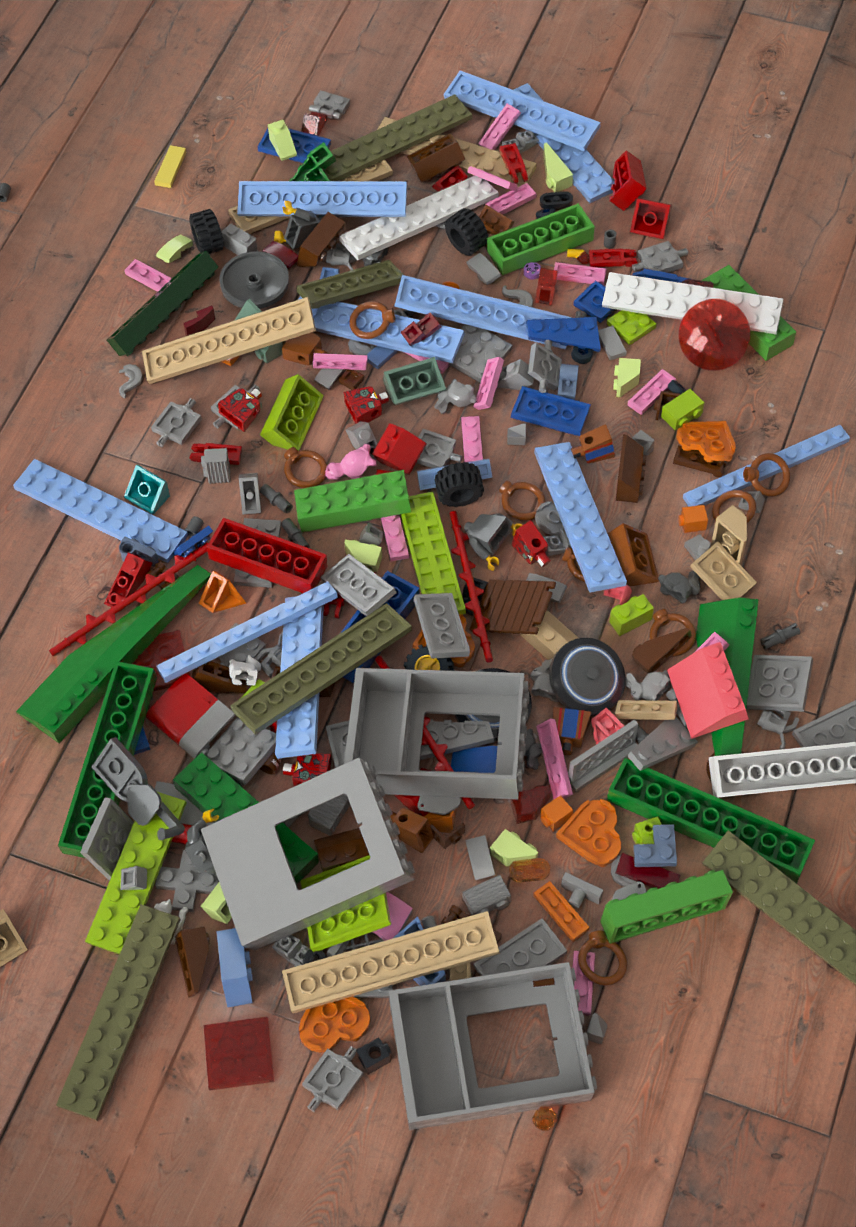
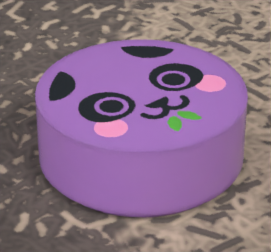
(532, 270)

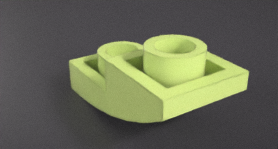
(173, 248)

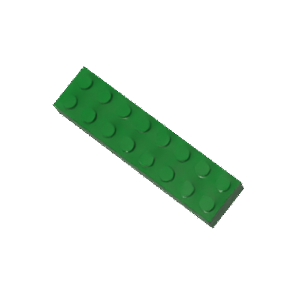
(212, 788)

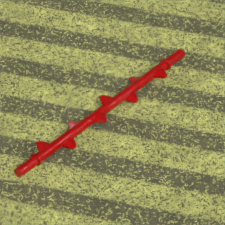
(473, 591)
(122, 602)
(427, 739)

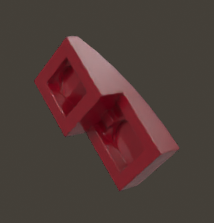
(282, 252)
(203, 320)
(419, 331)

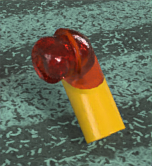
(579, 254)

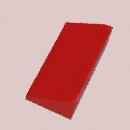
(451, 178)

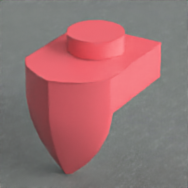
(622, 593)

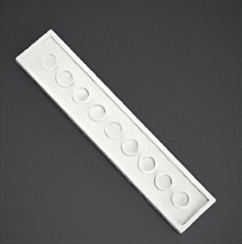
(419, 217)
(675, 299)

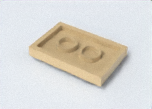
(723, 573)

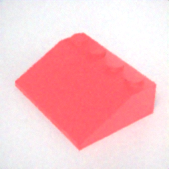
(707, 691)

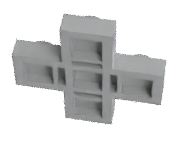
(186, 883)

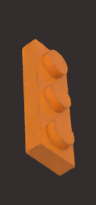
(561, 911)

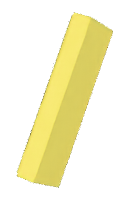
(170, 166)

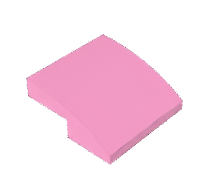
(399, 913)

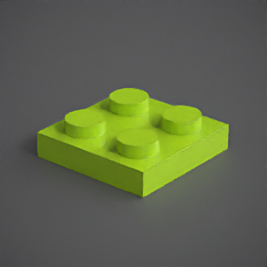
(631, 325)

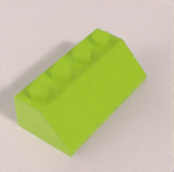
(292, 413)

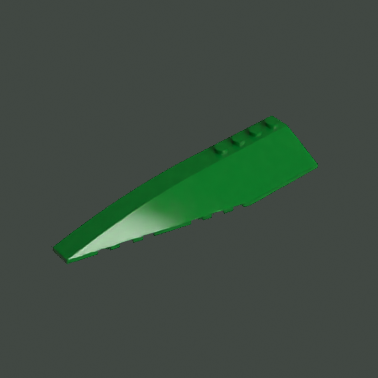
(87, 671)

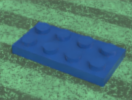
(303, 143)
(550, 411)

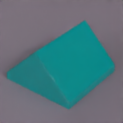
(147, 490)

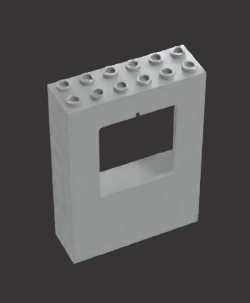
(389, 725)
(258, 875)
(438, 1055)

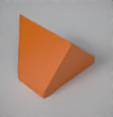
(220, 594)
(442, 823)

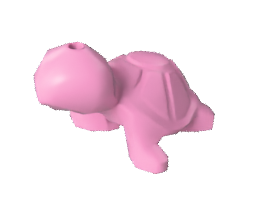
(352, 465)

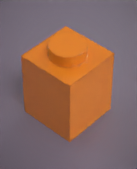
(693, 518)
(556, 813)

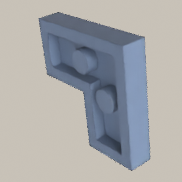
(660, 853)

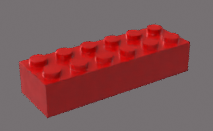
(266, 556)

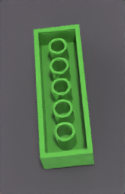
(540, 239)
(765, 344)
(352, 501)
(665, 906)

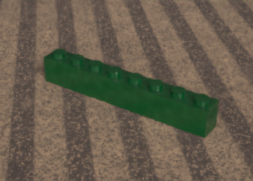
(162, 304)

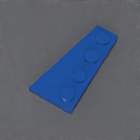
(566, 331)

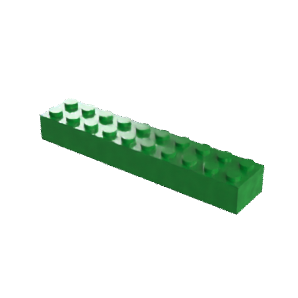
(119, 717)
(707, 817)

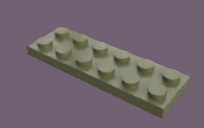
(350, 284)

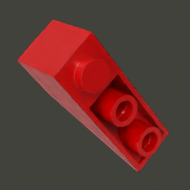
(129, 578)

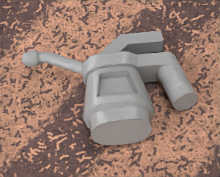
(340, 256)
(274, 655)
(772, 722)

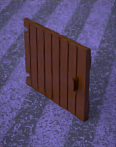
(515, 605)

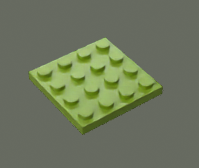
(350, 923)

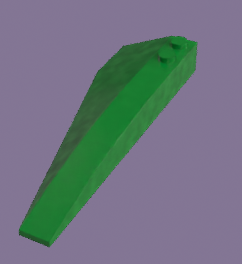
(736, 624)

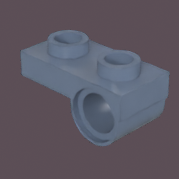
(568, 381)
(138, 549)

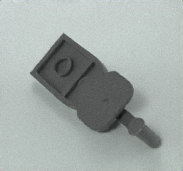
(130, 784)

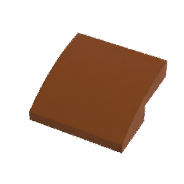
(495, 221)

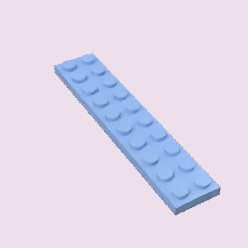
(535, 114)
(588, 175)
(320, 197)
(469, 308)
(335, 318)
(99, 509)
(580, 517)
(298, 729)

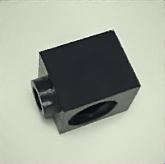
(371, 1064)

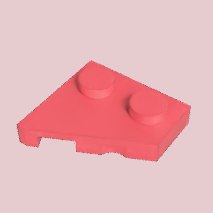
(605, 725)

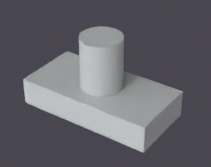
(697, 546)
(581, 890)

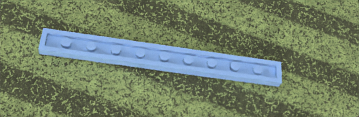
(792, 456)
(246, 632)

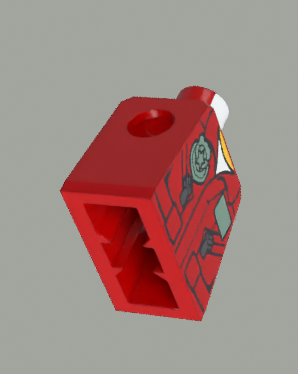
(364, 404)
(241, 407)
(531, 544)
(307, 767)

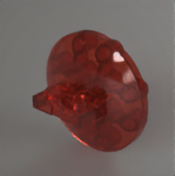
(714, 334)

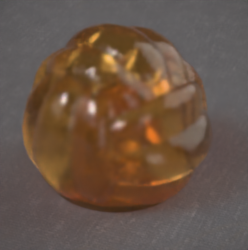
(544, 1118)

